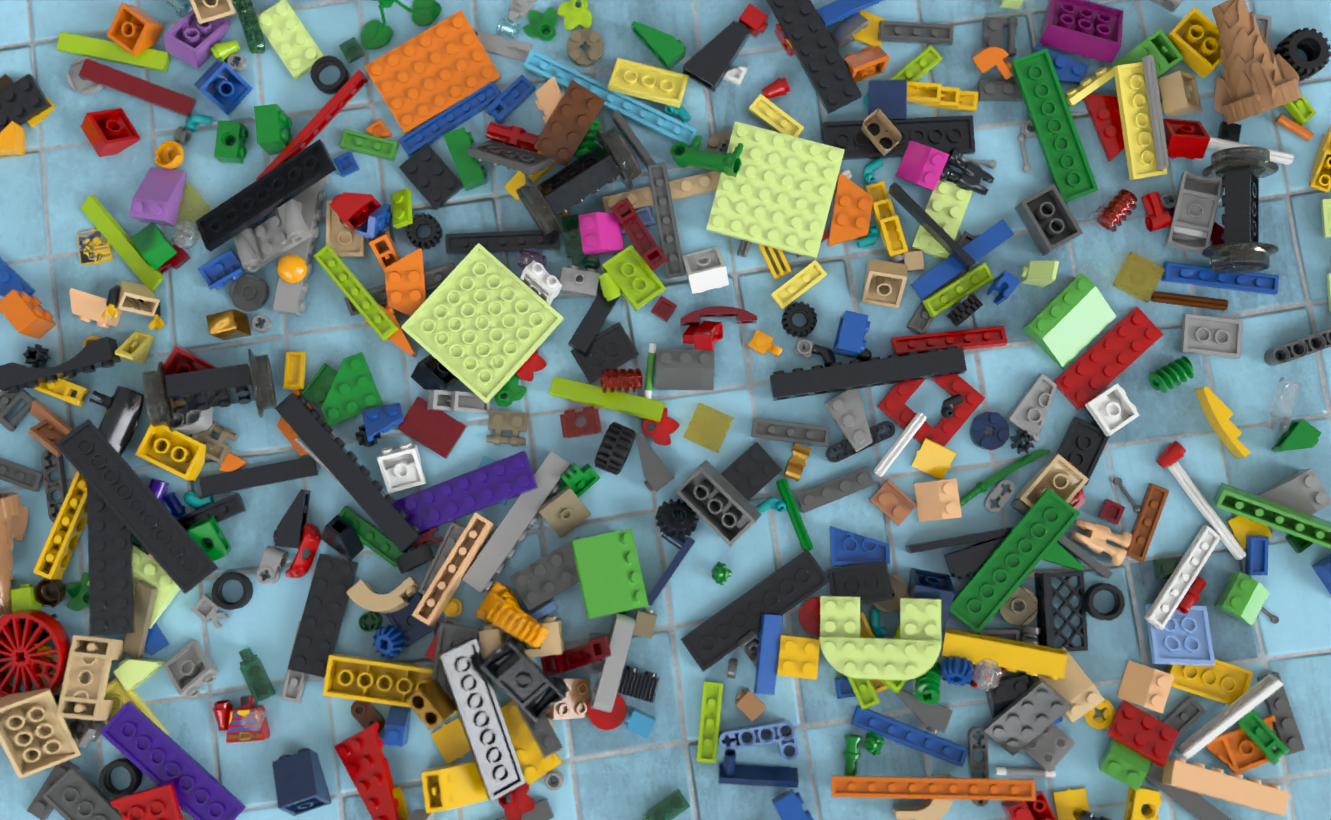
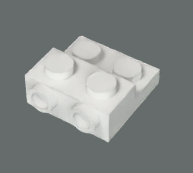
(541, 281)
(1112, 409)
(401, 467)

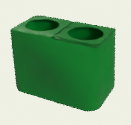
(153, 245)

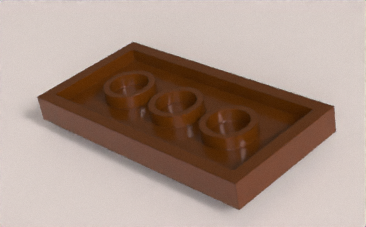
(569, 123)

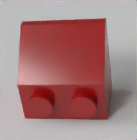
(109, 131)
(1185, 138)
(354, 208)

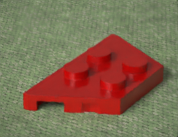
(1107, 122)

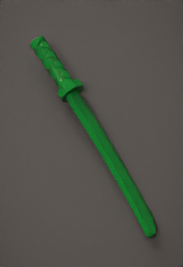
(982, 486)

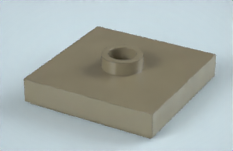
(564, 511)

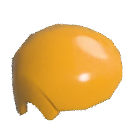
(169, 155)
(292, 268)

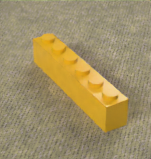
(1007, 653)

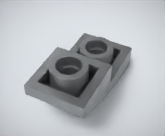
(844, 32)
(750, 646)

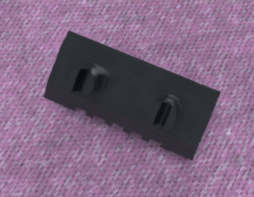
(121, 415)

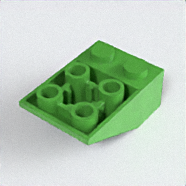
(1158, 44)

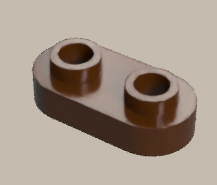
(369, 714)

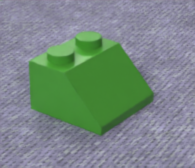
(1242, 598)
(1124, 764)

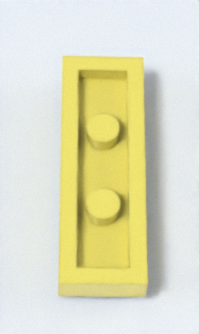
(1089, 85)
(775, 117)
(798, 284)

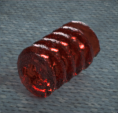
(1117, 210)
(620, 379)

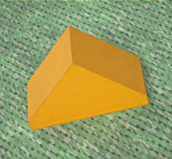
(12, 140)

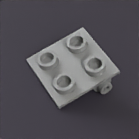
(1049, 747)

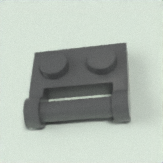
(993, 31)
(9, 402)

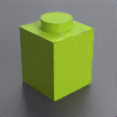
(24, 598)

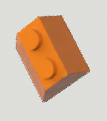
(134, 29)
(866, 63)

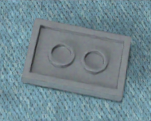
(1211, 336)

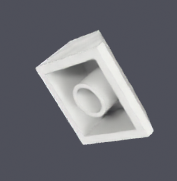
(705, 270)

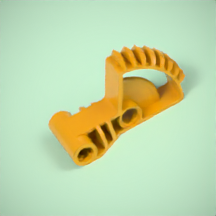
(503, 610)

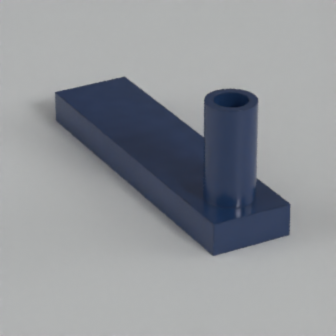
(684, 546)
(755, 775)

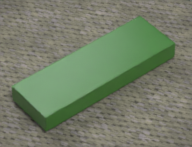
(369, 145)

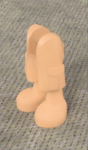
(1096, 538)

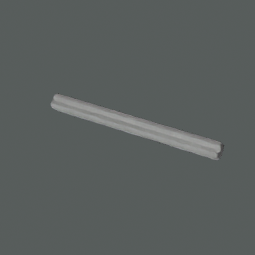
(1155, 112)

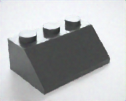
(684, 369)

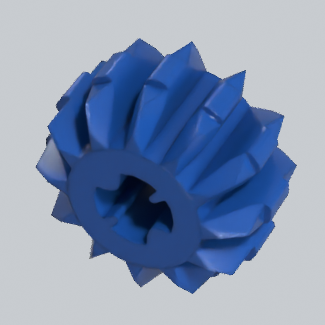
(389, 641)
(957, 670)

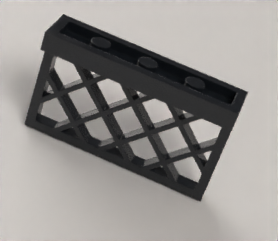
(1045, 610)

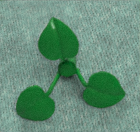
(377, 34)

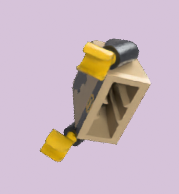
(135, 299)

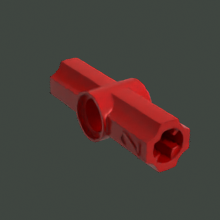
(512, 136)

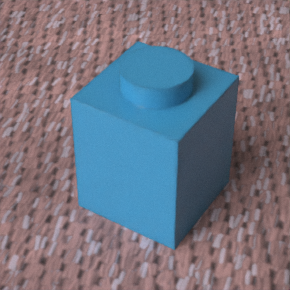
(639, 722)

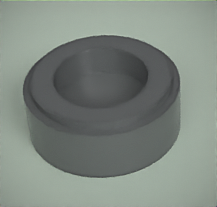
(732, 668)

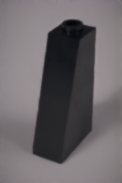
(717, 56)

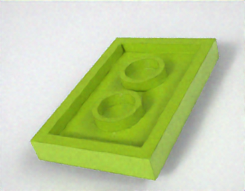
(634, 277)

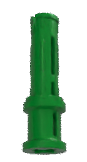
(852, 753)

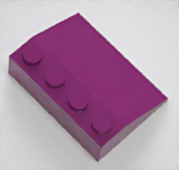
(1083, 28)

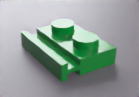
(320, 385)

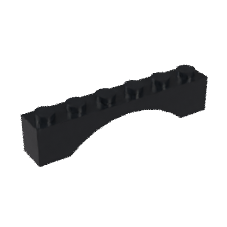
(94, 355)

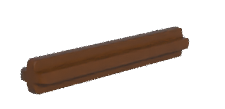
(1188, 300)

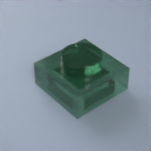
(351, 50)
(1164, 567)

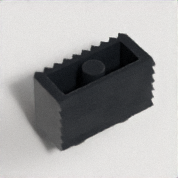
(638, 684)

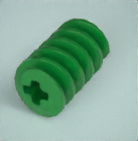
(587, 143)
(1171, 374)
(928, 685)

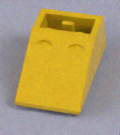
(452, 786)

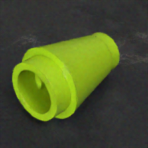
(225, 49)
(609, 287)

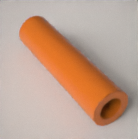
(1294, 127)

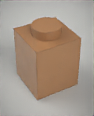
(749, 704)

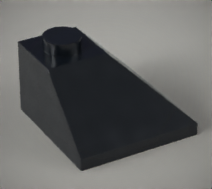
(433, 375)

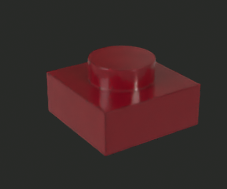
(664, 308)
(1111, 511)

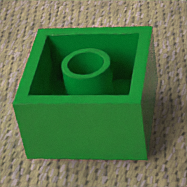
(272, 128)

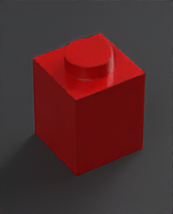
(754, 20)

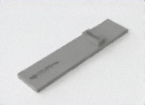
(504, 46)

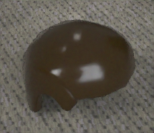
(50, 592)

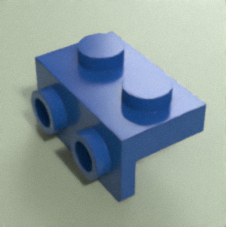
(376, 222)
(221, 269)

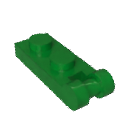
(1262, 736)

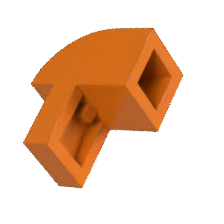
(991, 56)

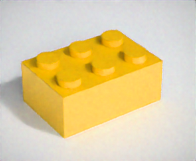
(1197, 42)

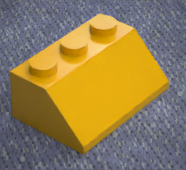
(173, 452)

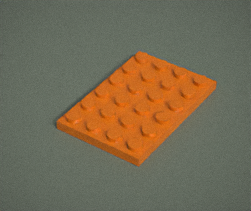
(432, 71)

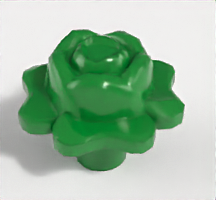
(720, 573)
(873, 743)

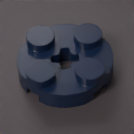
(995, 421)

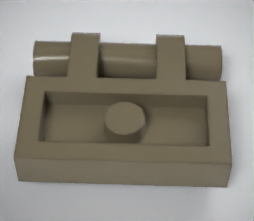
(507, 421)
(216, 448)

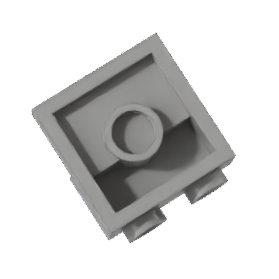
(191, 669)

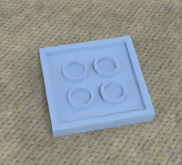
(1183, 640)

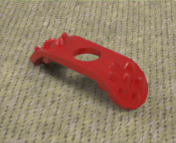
(311, 540)

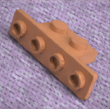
(49, 429)

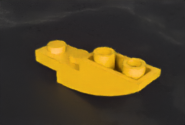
(1321, 169)

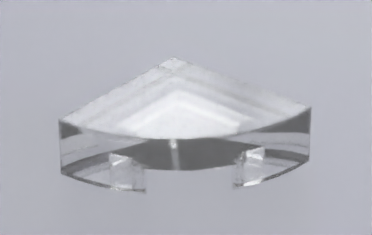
(254, 720)

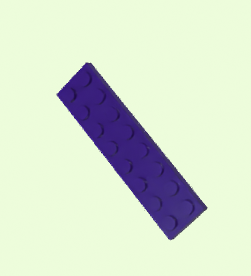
(469, 492)
(167, 762)

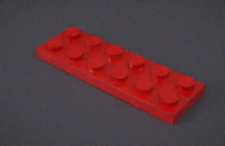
(1107, 358)

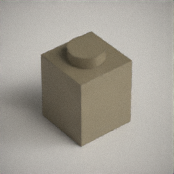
(645, 623)

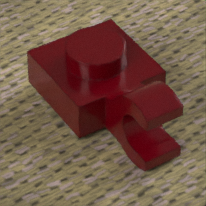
(176, 261)
(427, 537)

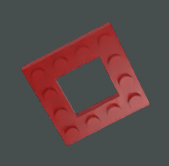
(894, 407)

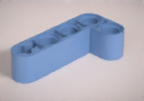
(757, 739)

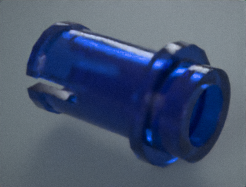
(174, 505)

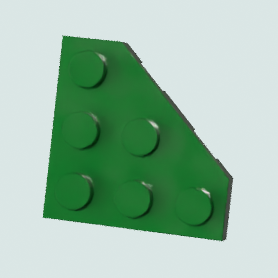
(351, 391)

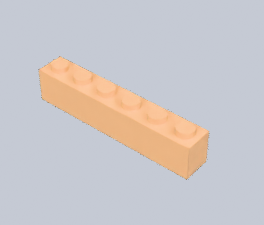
(454, 570)
(1225, 787)

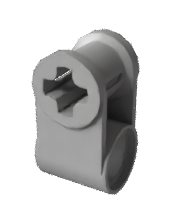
(271, 563)

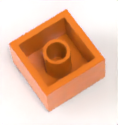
(26, 314)

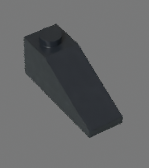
(290, 528)
(969, 559)

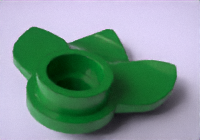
(541, 23)
(512, 391)
(79, 593)

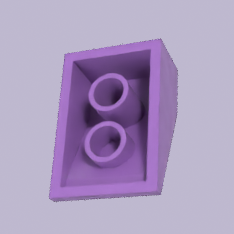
(193, 40)
(159, 197)

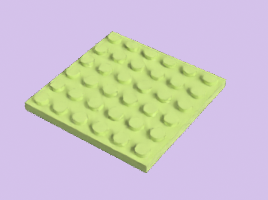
(779, 191)
(482, 323)

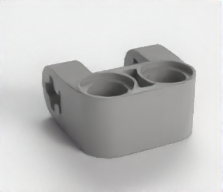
(193, 421)

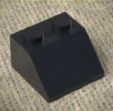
(1006, 692)

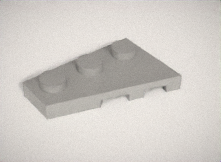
(1032, 407)
(851, 418)

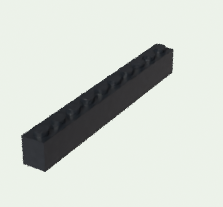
(868, 373)
(349, 473)

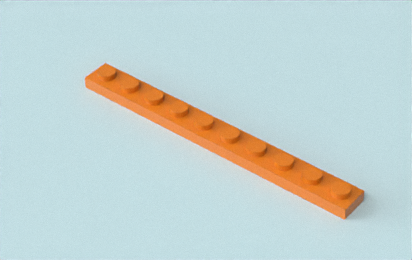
(933, 787)

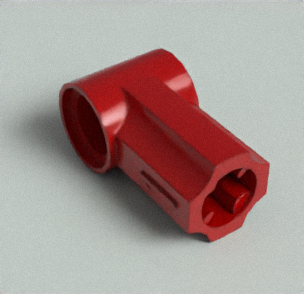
(1155, 217)

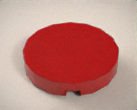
(810, 616)
(608, 720)

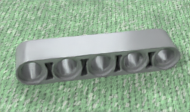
(612, 667)

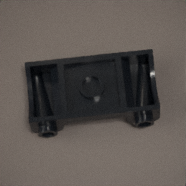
(523, 678)

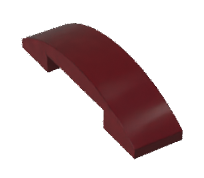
(639, 234)
(743, 316)
(576, 657)

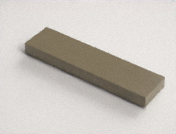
(143, 606)

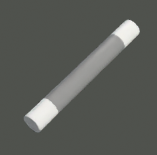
(1011, 771)

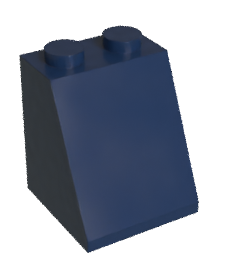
(932, 585)
(300, 782)

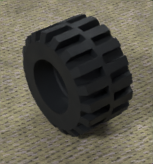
(1312, 45)
(615, 448)

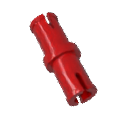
(1192, 595)

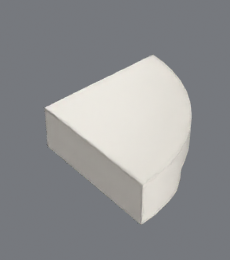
(735, 75)

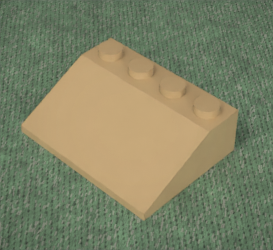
(33, 733)

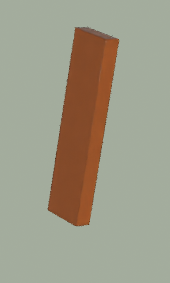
(1146, 521)

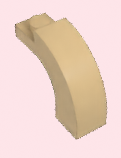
(369, 599)
(929, 810)

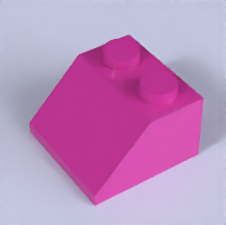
(922, 165)
(600, 233)

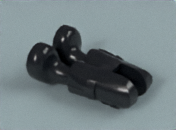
(970, 175)

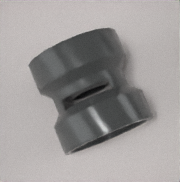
(1030, 632)

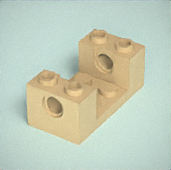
(553, 644)
(83, 699)

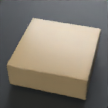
(914, 261)

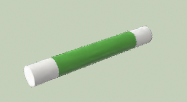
(650, 370)

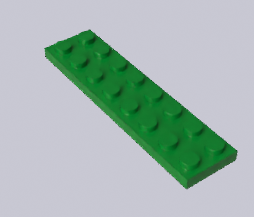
(1054, 125)
(1013, 560)

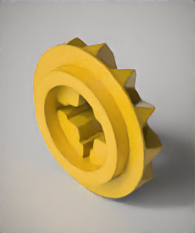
(1107, 714)

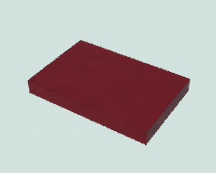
(432, 428)

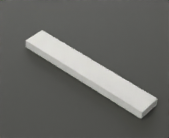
(1182, 577)
(1229, 716)

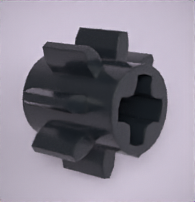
(36, 356)
(361, 436)
(1017, 444)

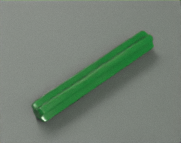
(794, 514)

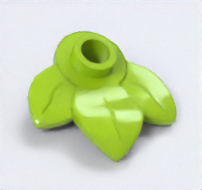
(575, 16)

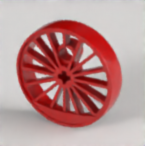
(26, 656)

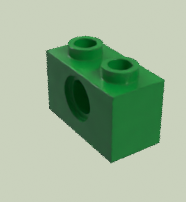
(225, 134)
(210, 529)

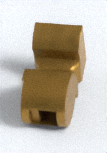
(797, 462)

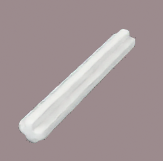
(899, 444)

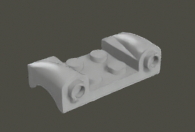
(1194, 213)
(273, 237)

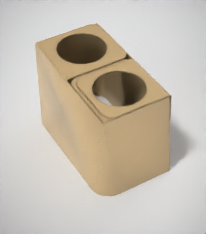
(884, 124)

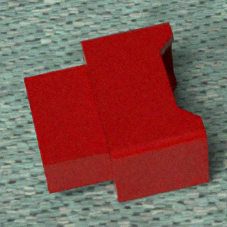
(703, 335)

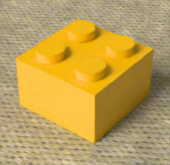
(798, 656)

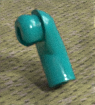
(772, 503)

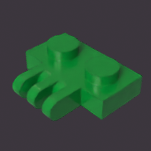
(580, 479)

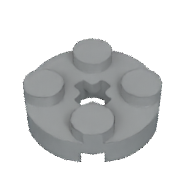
(79, 84)

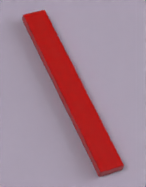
(319, 121)

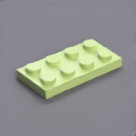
(289, 38)
(947, 209)

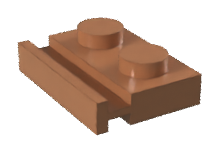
(893, 502)

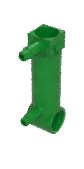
(706, 159)

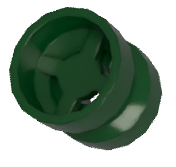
(366, 621)

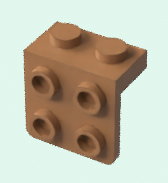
(575, 703)

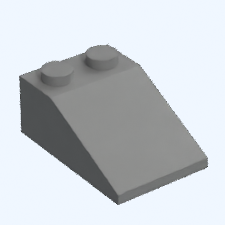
(1299, 491)

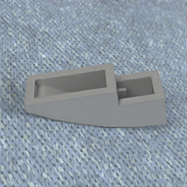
(456, 402)

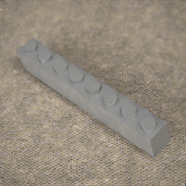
(290, 296)
(515, 524)

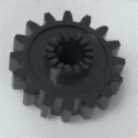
(676, 519)

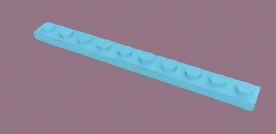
(614, 101)

